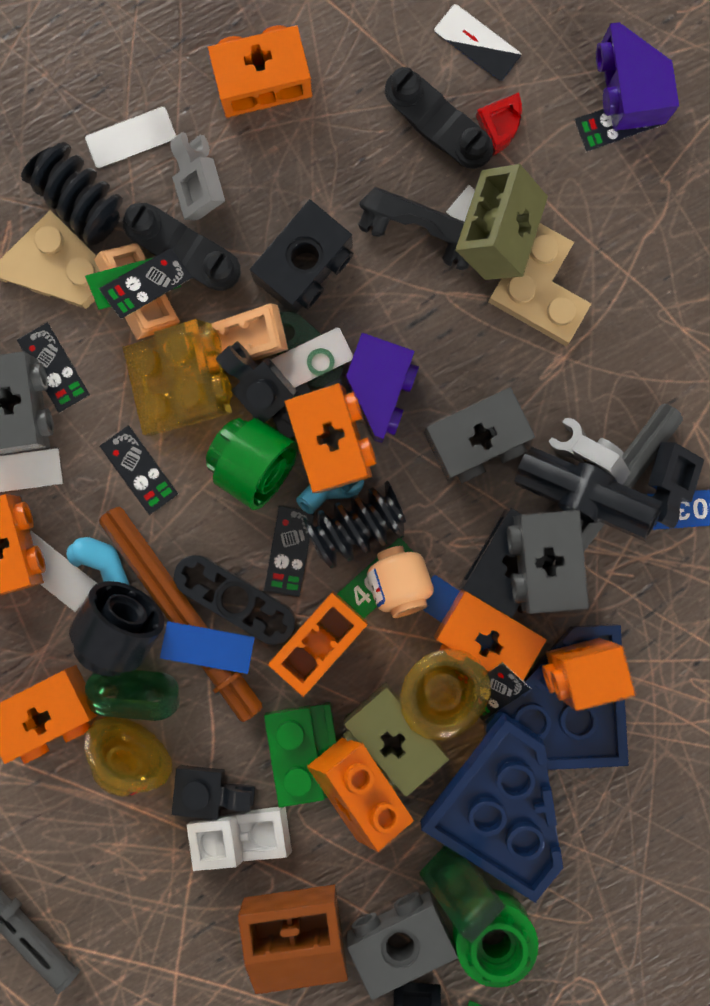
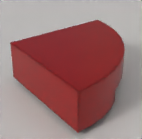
(501, 121)

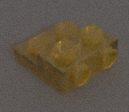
(178, 377)

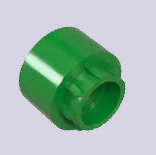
(250, 460)
(506, 961)

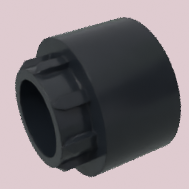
(115, 628)

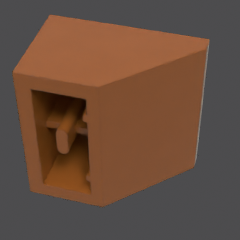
(292, 939)

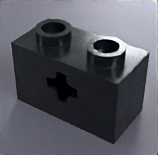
(487, 573)

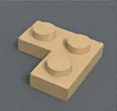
(538, 299)

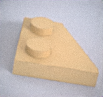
(51, 262)

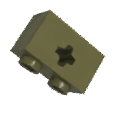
(502, 222)
(402, 767)

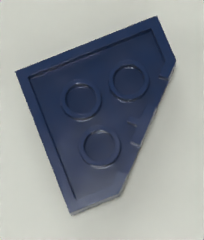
(571, 737)
(502, 810)

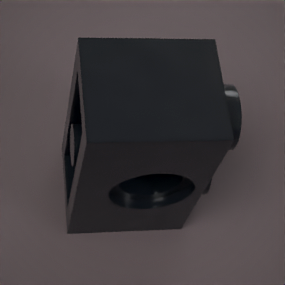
(307, 232)

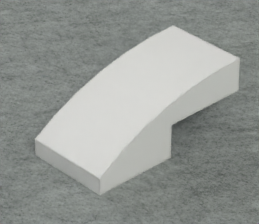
(239, 838)

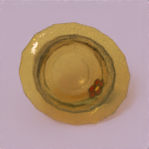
(445, 694)
(126, 757)

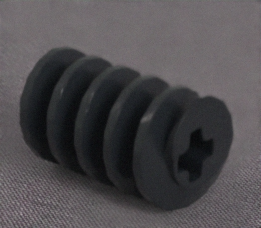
(72, 192)
(357, 525)

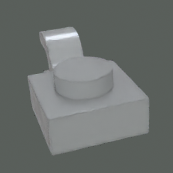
(198, 179)
(599, 454)

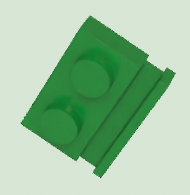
(295, 741)

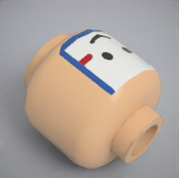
(400, 582)

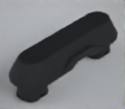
(438, 119)
(383, 206)
(198, 254)

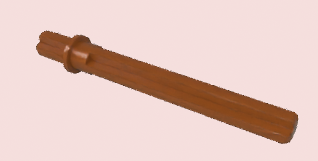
(174, 605)

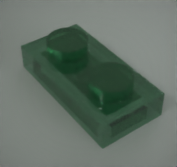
(462, 892)

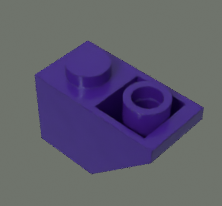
(637, 79)
(377, 377)

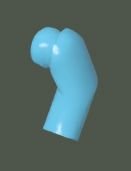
(310, 502)
(98, 556)

